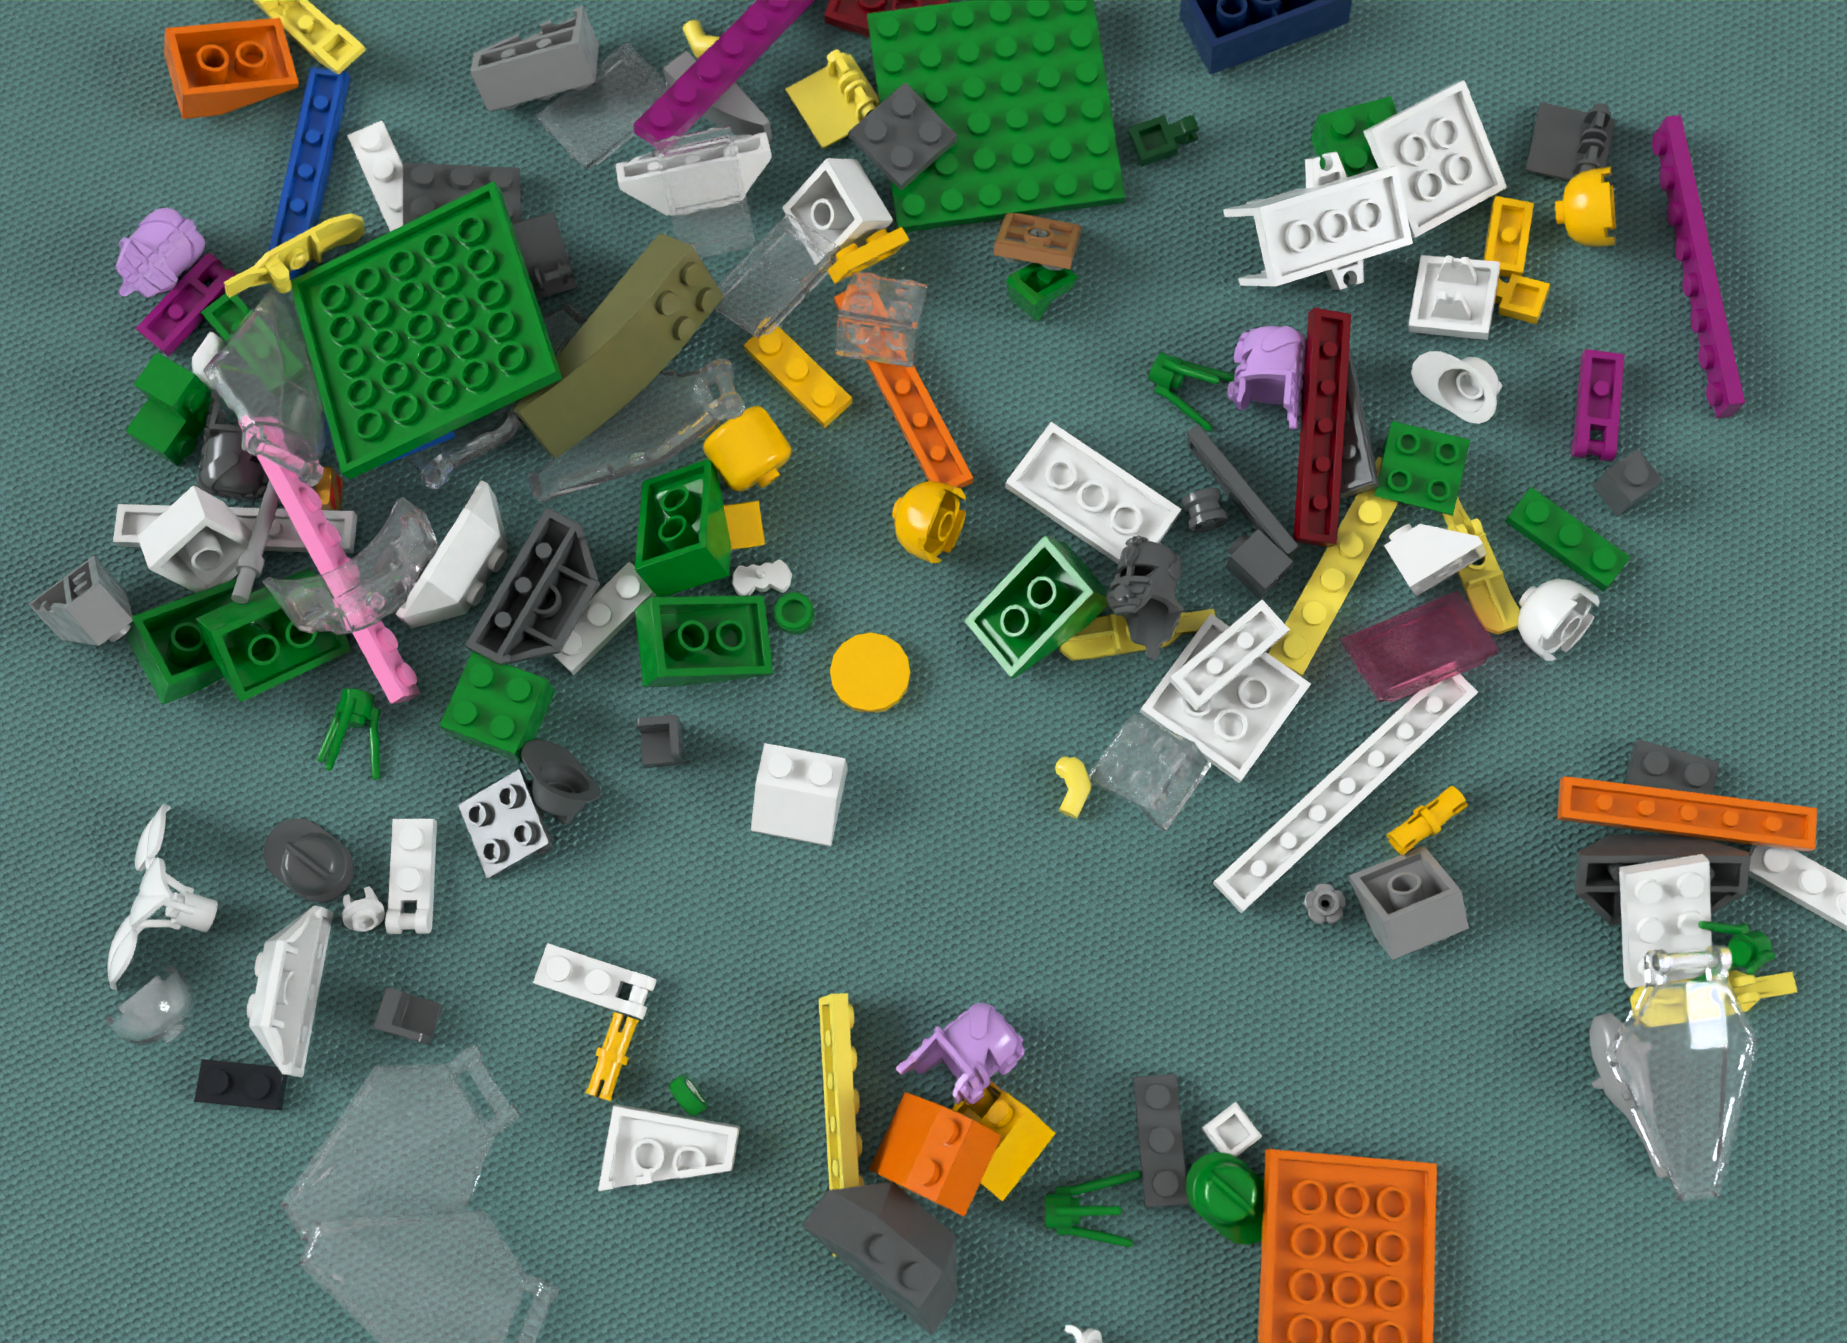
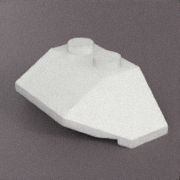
(644, 182)
(461, 565)
(289, 988)

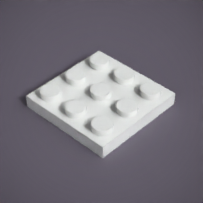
(1439, 157)
(1237, 719)

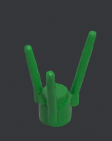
(1171, 372)
(352, 711)
(1747, 947)
(1064, 1210)

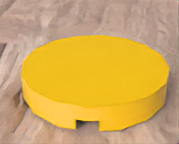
(870, 673)

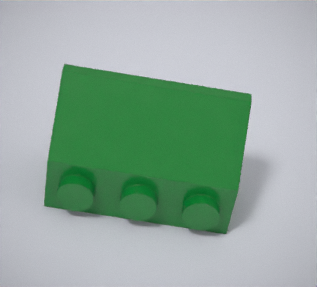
(261, 646)

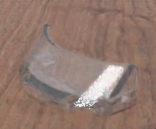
(368, 584)

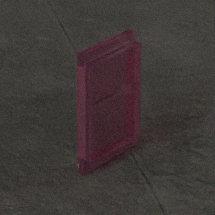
(1420, 647)

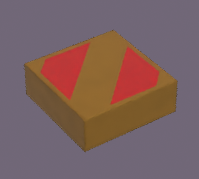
(330, 489)

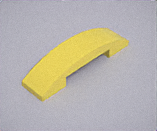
(315, 32)

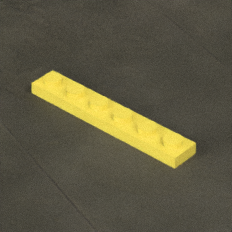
(1333, 579)
(840, 1097)

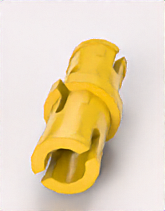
(1427, 820)
(612, 1056)

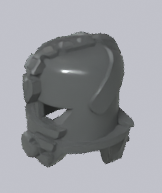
(224, 465)
(1146, 592)

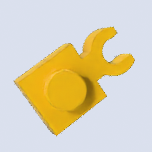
(1522, 298)

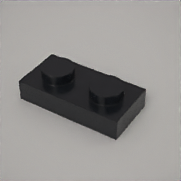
(241, 1085)

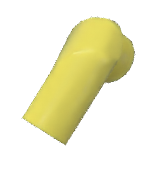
(697, 39)
(1078, 785)

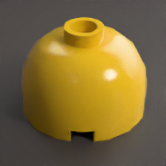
(1588, 208)
(929, 519)

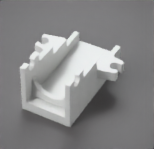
(1327, 224)

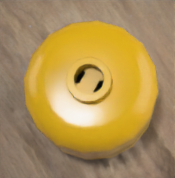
(748, 450)

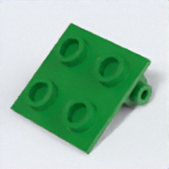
(1422, 468)

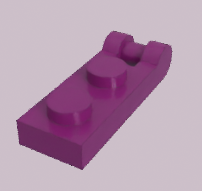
(182, 307)
(1598, 404)

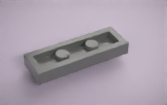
(1160, 1140)

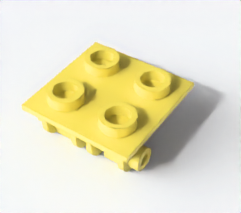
(834, 98)

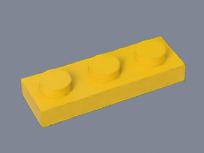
(799, 375)

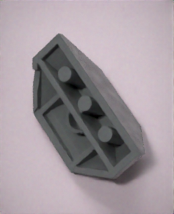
(539, 595)
(1599, 865)
(891, 1247)

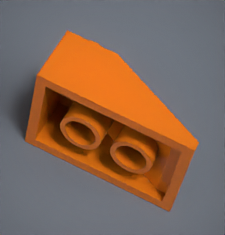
(228, 65)
(935, 1152)

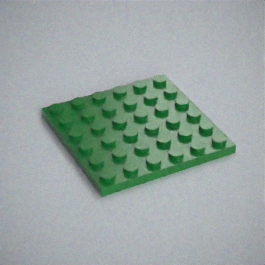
(1021, 95)
(423, 331)

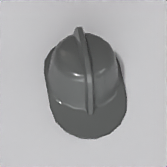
(558, 780)
(308, 860)

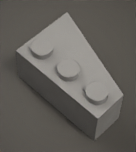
(539, 65)
(86, 606)

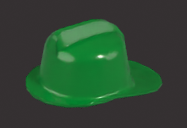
(1227, 1196)

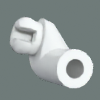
(210, 346)

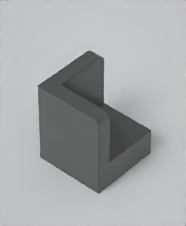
(661, 741)
(408, 1016)

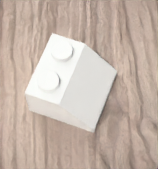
(840, 203)
(195, 541)
(1431, 554)
(798, 794)

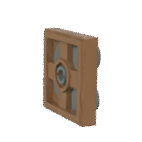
(1037, 241)

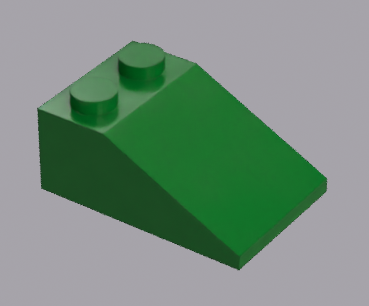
(682, 530)
(1038, 606)
(702, 639)
(173, 646)

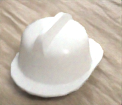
(1461, 386)

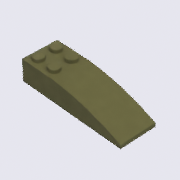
(623, 344)

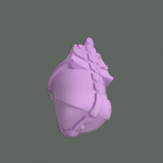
(158, 253)
(1270, 369)
(971, 1049)

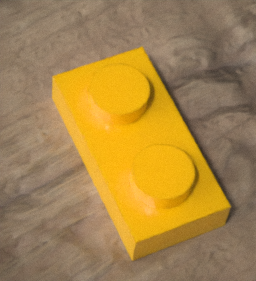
(1508, 234)
(878, 247)

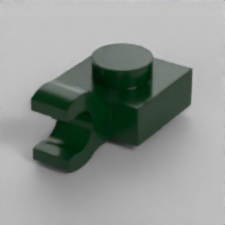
(1159, 140)

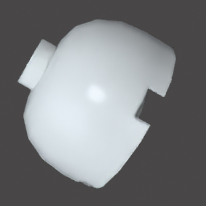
(1555, 616)

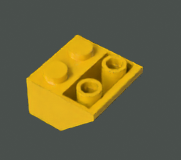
(1021, 1140)

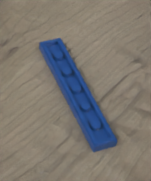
(310, 157)

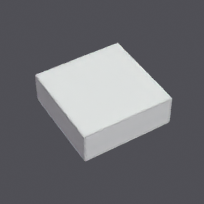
(1231, 1131)

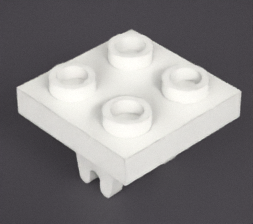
(1454, 297)

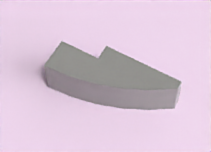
(730, 109)

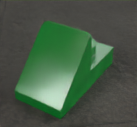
(1036, 287)

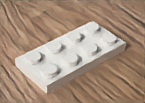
(1089, 494)

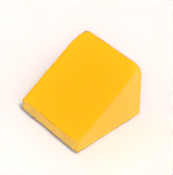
(744, 524)

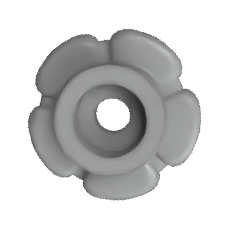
(1320, 914)

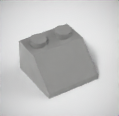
(1410, 902)

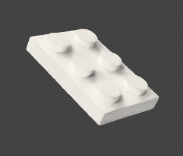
(1663, 911)

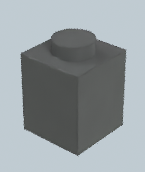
(1627, 482)
(1257, 563)

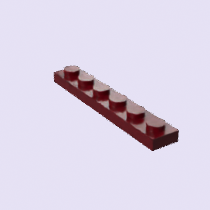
(1322, 428)

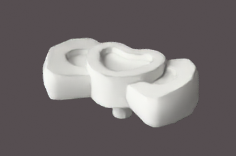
(761, 578)

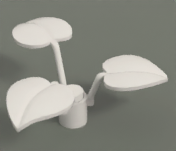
(183, 908)

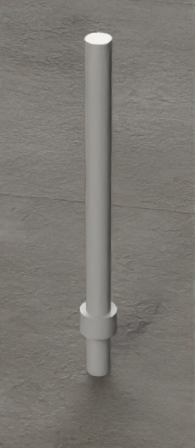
(251, 561)

